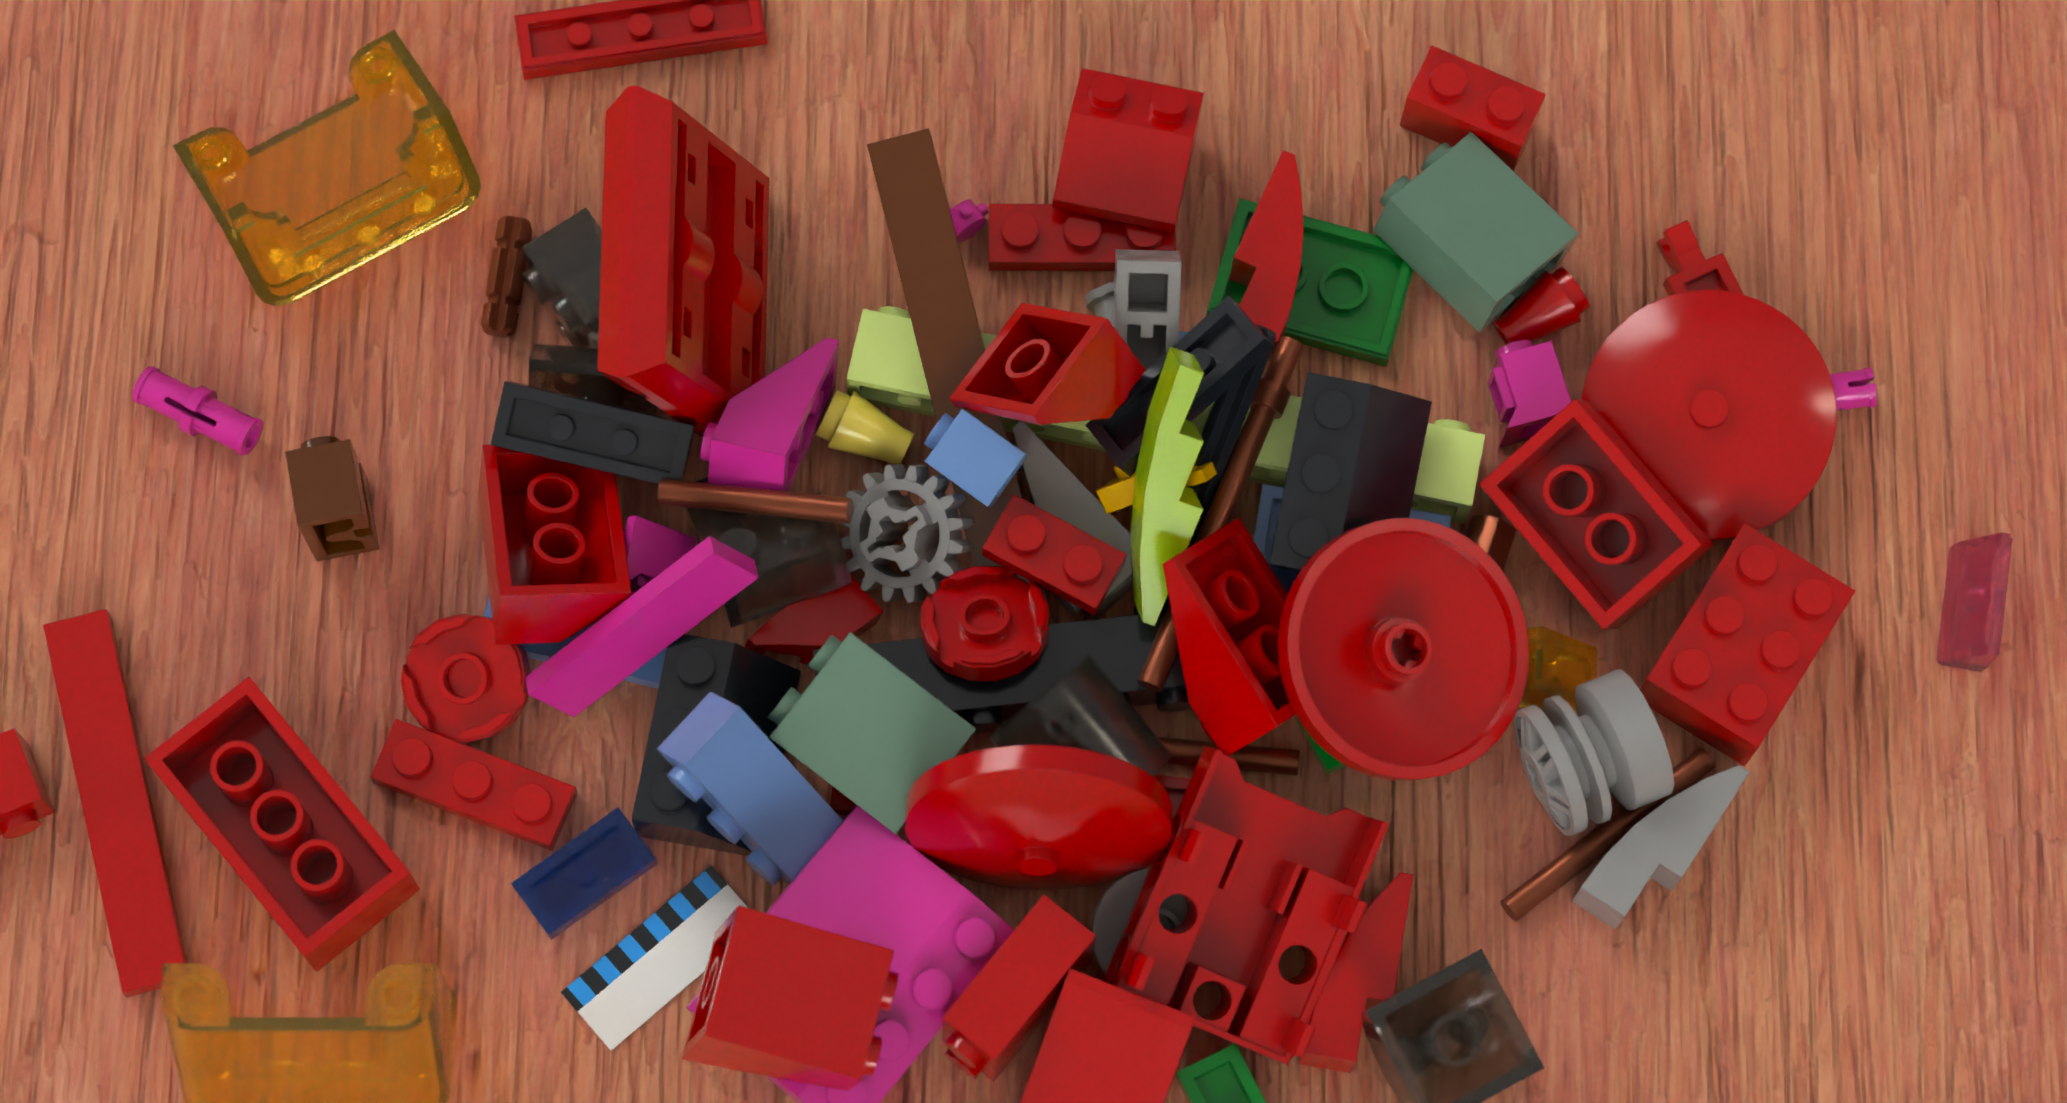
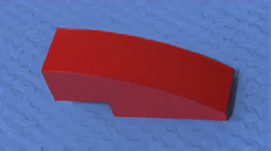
(1272, 250)
(1359, 979)

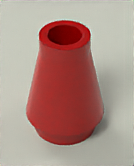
(1543, 309)

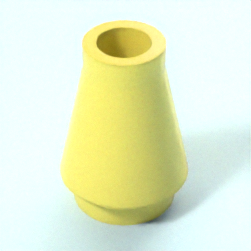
(863, 429)

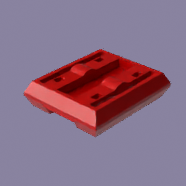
(680, 261)

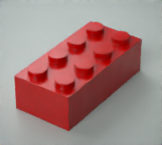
(282, 823)

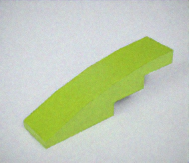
(1163, 506)

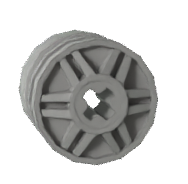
(1601, 748)

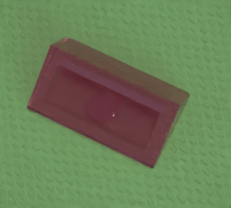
(1974, 602)

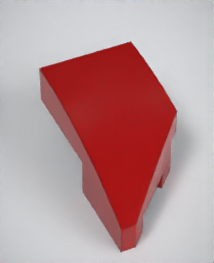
(810, 623)

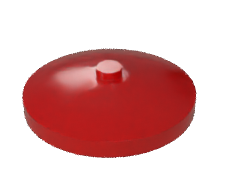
(1719, 406)
(1403, 649)
(1038, 817)

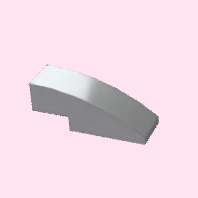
(1658, 847)

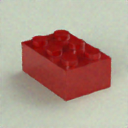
(1596, 514)
(1745, 644)

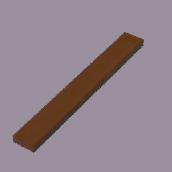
(937, 297)

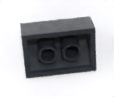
(1347, 465)
(689, 674)

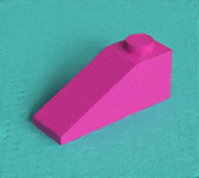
(772, 423)

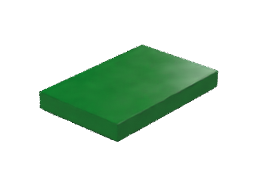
(1345, 290)

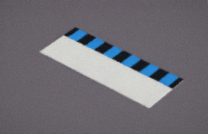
(653, 960)

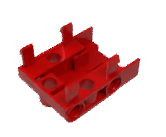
(1253, 885)

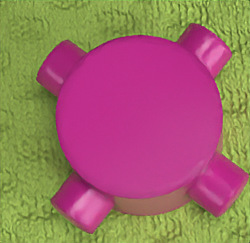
(968, 219)

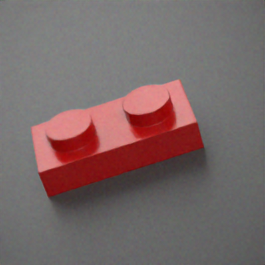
(1054, 554)

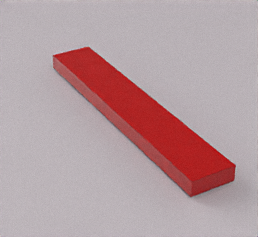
(115, 799)

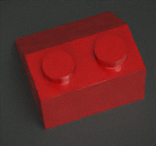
(1127, 150)
(1051, 369)

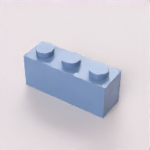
(749, 787)

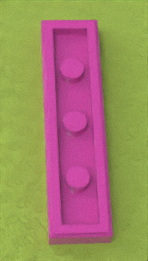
(642, 626)

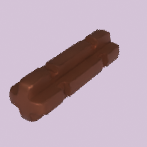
(505, 277)

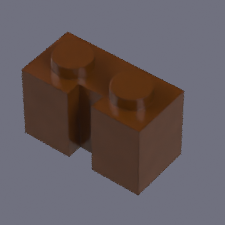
(331, 498)

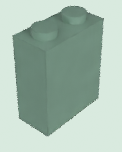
(1473, 229)
(867, 728)

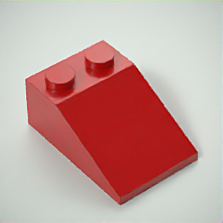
(1227, 636)

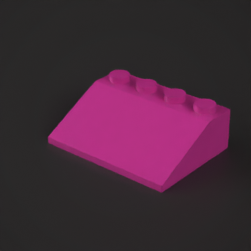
(892, 896)

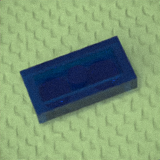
(584, 873)

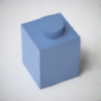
(973, 456)

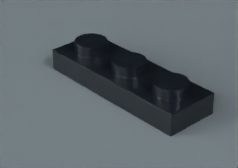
(1225, 348)
(592, 433)

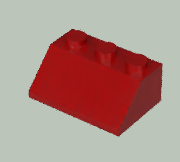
(549, 545)

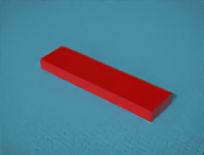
(633, 33)

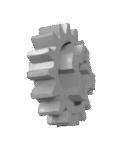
(929, 544)

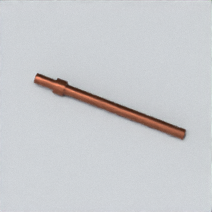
(1266, 406)

